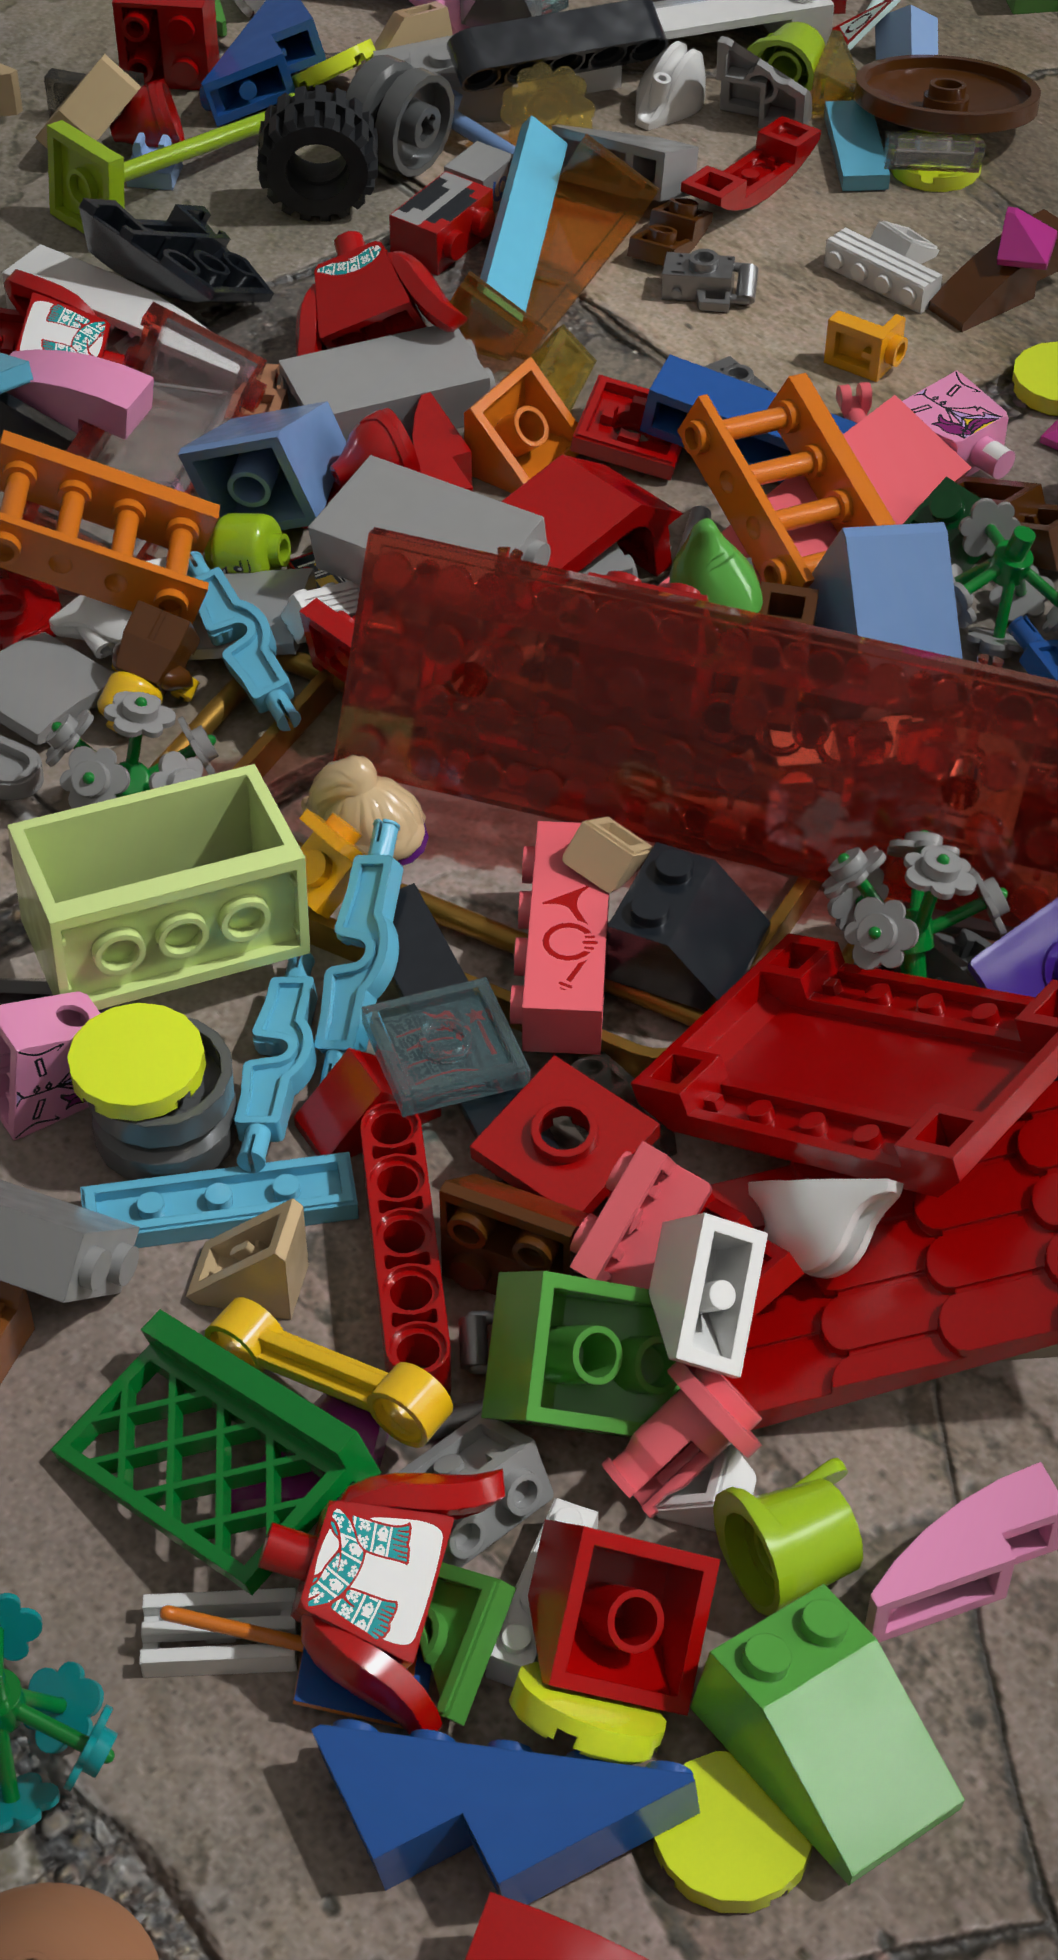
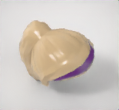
(360, 797)

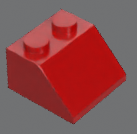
(619, 1615)

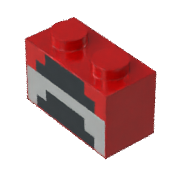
(443, 221)

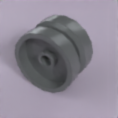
(408, 109)
(184, 1140)

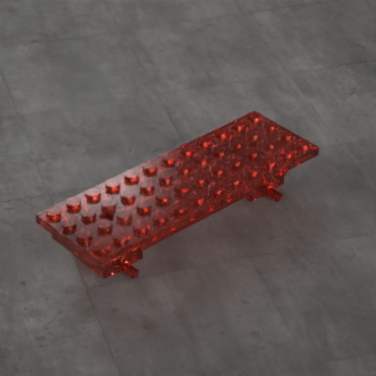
(696, 720)

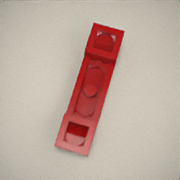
(755, 177)

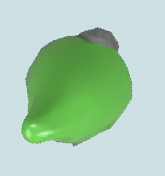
(717, 569)

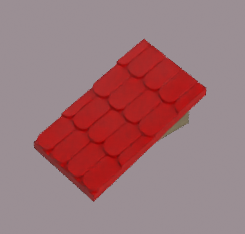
(933, 1294)

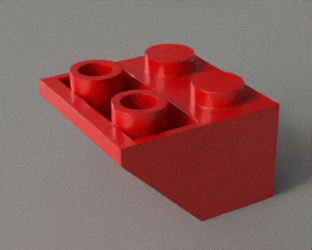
(167, 40)

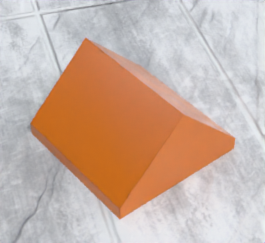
(517, 428)

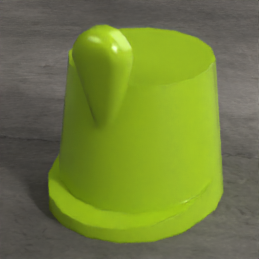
(792, 50)
(788, 1538)

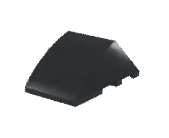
(171, 256)

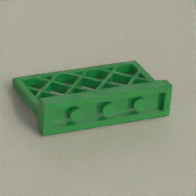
(238, 1394)

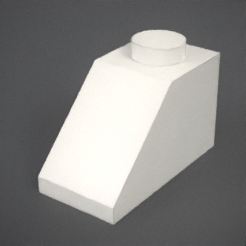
(707, 1290)

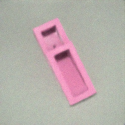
(85, 389)
(967, 1554)

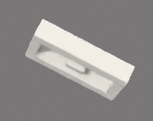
(265, 1608)

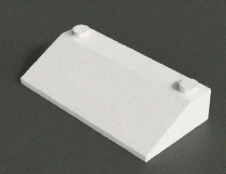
(697, 17)

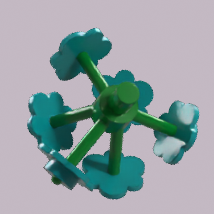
(55, 1707)

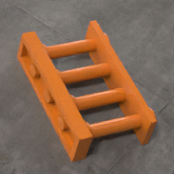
(817, 453)
(110, 499)

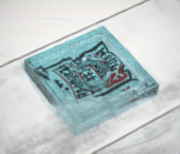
(445, 1046)

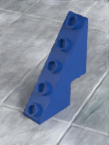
(261, 61)
(524, 1812)

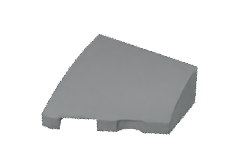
(758, 88)

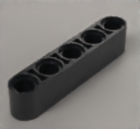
(575, 38)

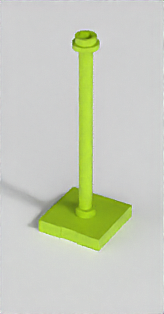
(87, 169)

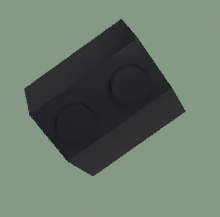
(683, 930)

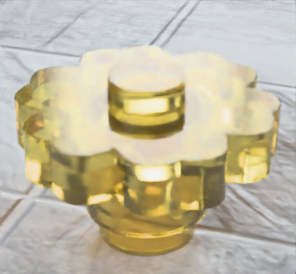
(548, 97)

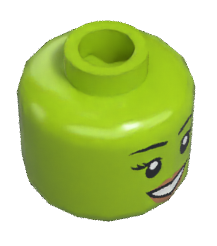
(247, 544)

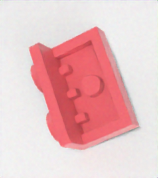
(625, 1236)

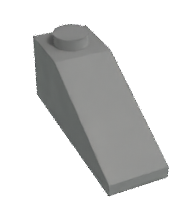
(657, 159)

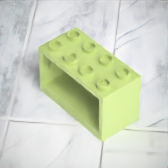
(161, 888)

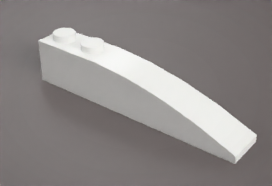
(106, 293)

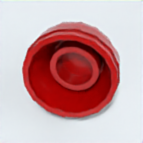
(151, 113)
(375, 435)

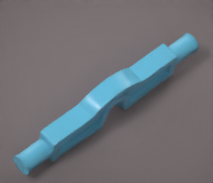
(253, 656)
(365, 923)
(272, 1082)

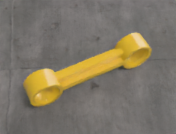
(403, 1402)

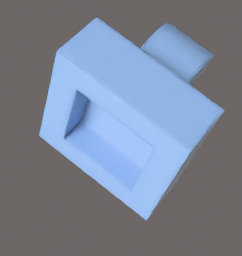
(162, 179)

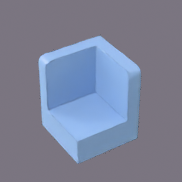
(906, 33)

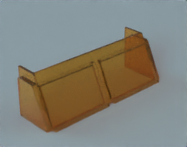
(590, 217)

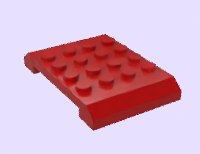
(856, 1067)

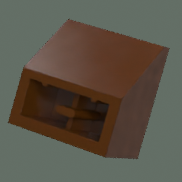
(502, 1229)

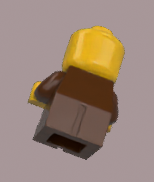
(152, 657)

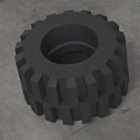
(320, 120)

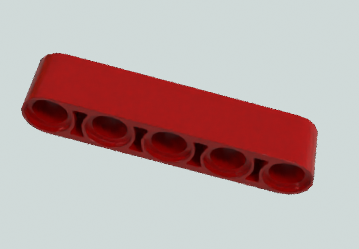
(404, 1242)

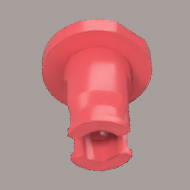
(684, 1437)

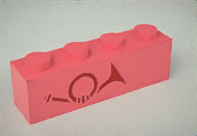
(563, 950)

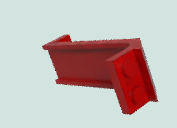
(583, 513)

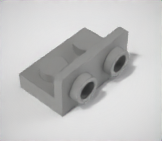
(479, 1448)

